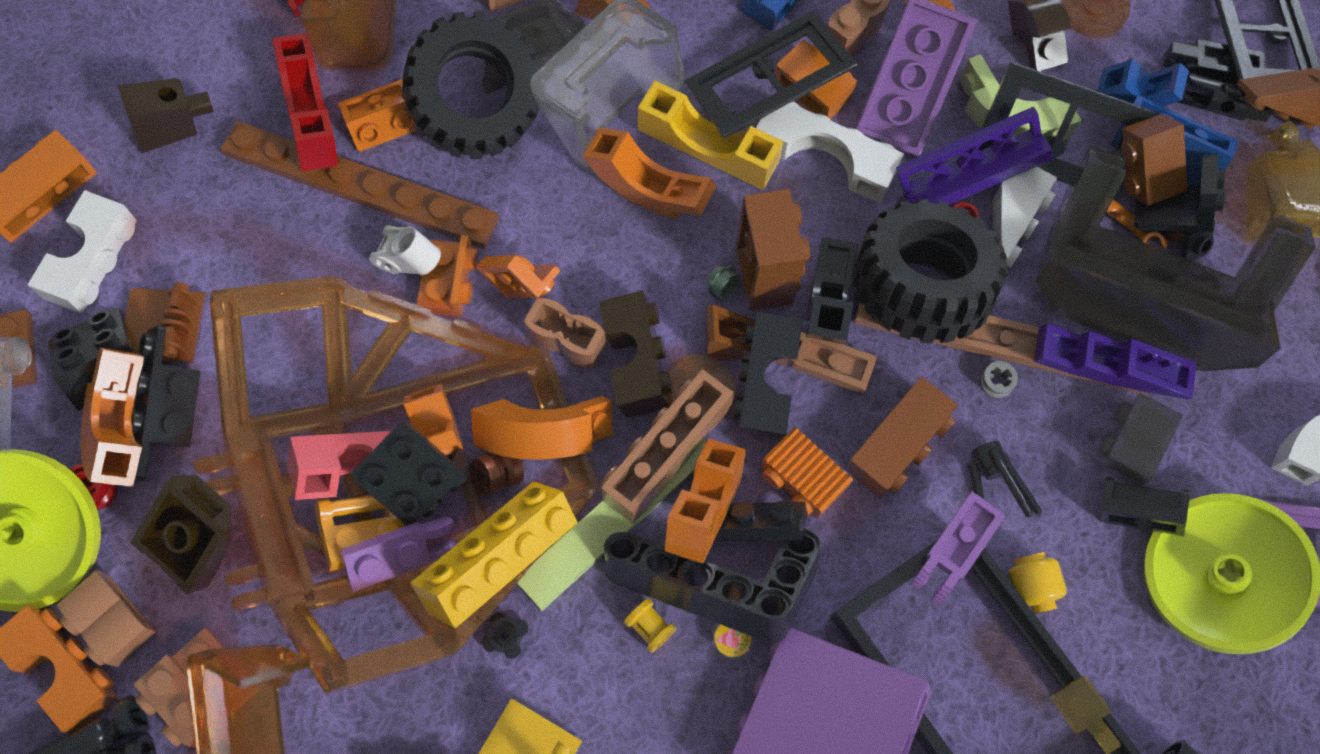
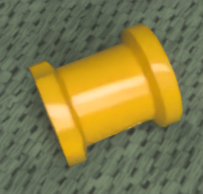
(650, 625)

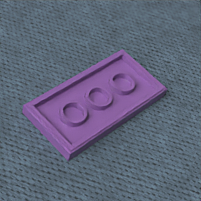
(915, 75)

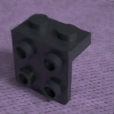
(1190, 210)
(76, 350)
(410, 473)

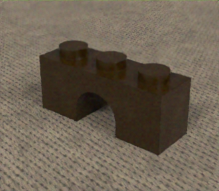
(642, 383)

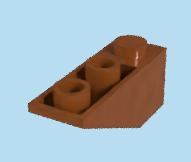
(1287, 95)

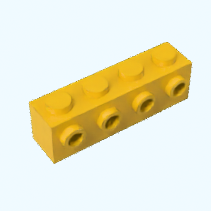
(494, 553)

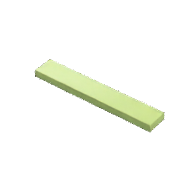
(585, 544)

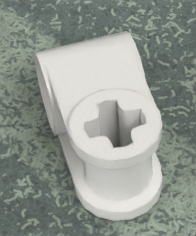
(405, 252)

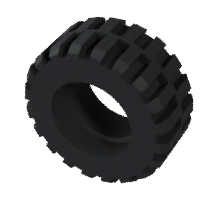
(479, 39)
(924, 305)

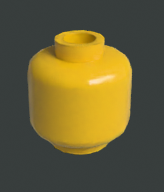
(1038, 581)

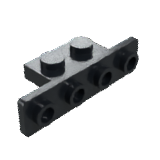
(164, 400)

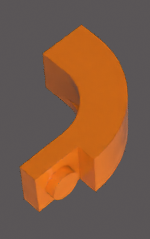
(641, 180)
(541, 434)
(107, 436)

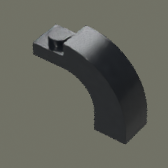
(829, 299)

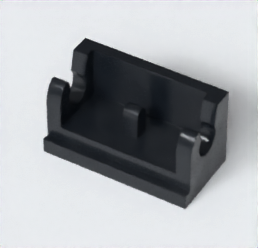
(1145, 507)

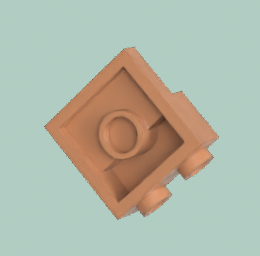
(167, 690)

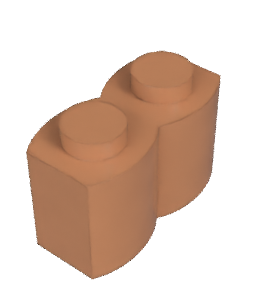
(857, 22)
(574, 335)
(105, 620)

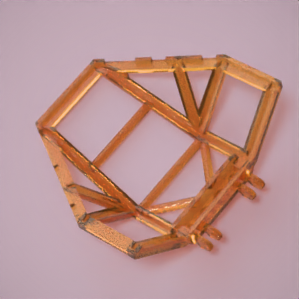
(264, 494)

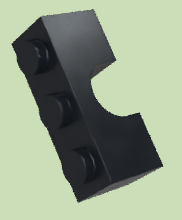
(771, 339)

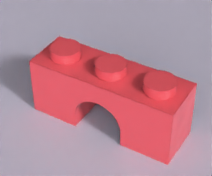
(320, 460)

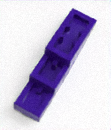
(1115, 363)

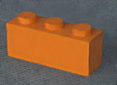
(40, 183)

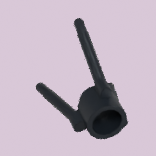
(994, 463)

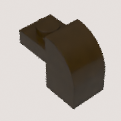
(1044, 28)

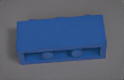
(1198, 140)

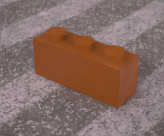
(902, 438)

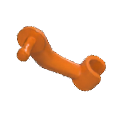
(1126, 218)

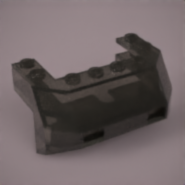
(1160, 296)

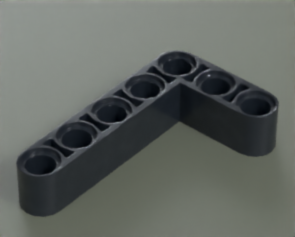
(672, 580)

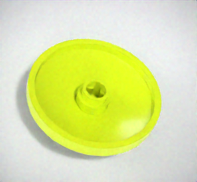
(45, 530)
(1236, 577)

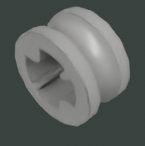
(998, 369)

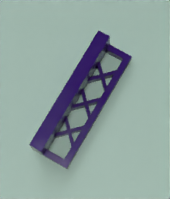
(977, 168)

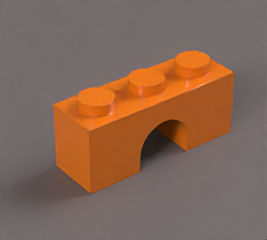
(700, 513)
(78, 689)

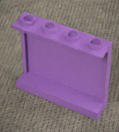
(830, 703)

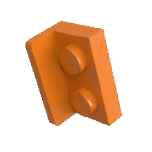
(377, 116)
(517, 276)
(447, 285)

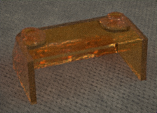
(238, 697)

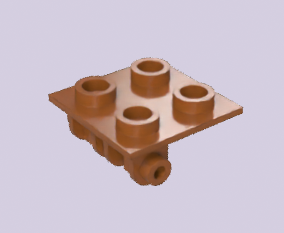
(172, 308)

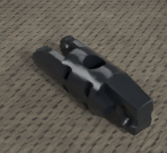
(1221, 99)

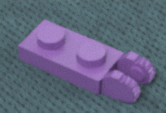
(960, 544)
(396, 552)

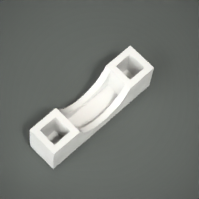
(867, 162)

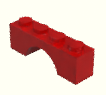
(305, 103)

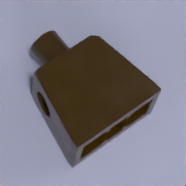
(162, 111)

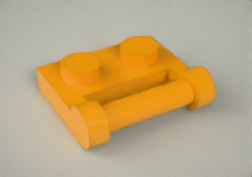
(345, 535)

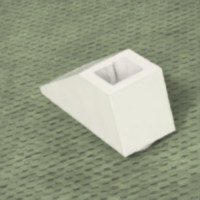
(1016, 206)

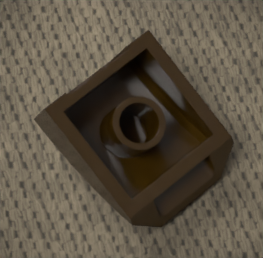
(186, 531)

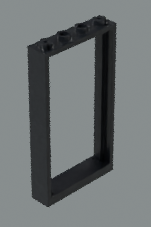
(1011, 604)

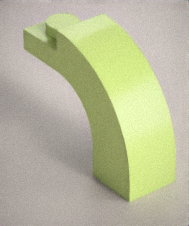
(982, 86)

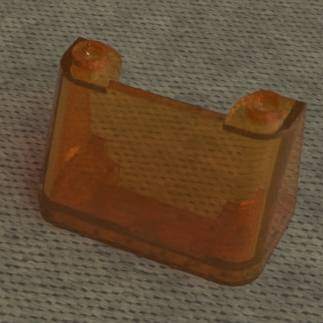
(351, 32)

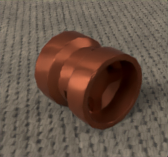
(496, 471)

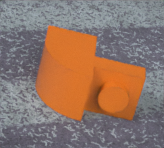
(433, 418)

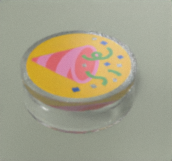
(731, 643)

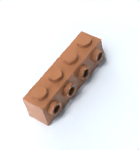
(667, 446)

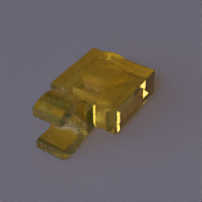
(1287, 141)
(1083, 709)

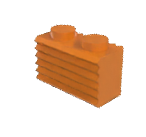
(805, 473)

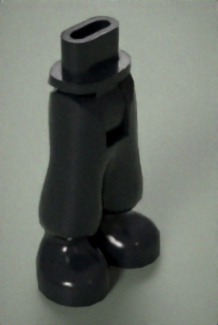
(102, 733)

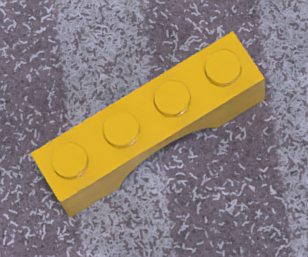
(673, 120)

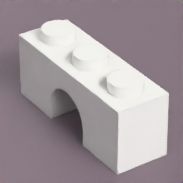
(76, 279)

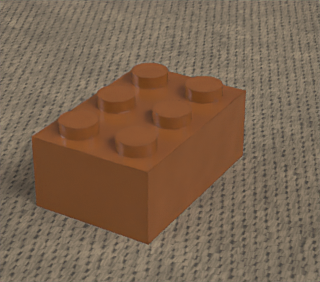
(771, 249)

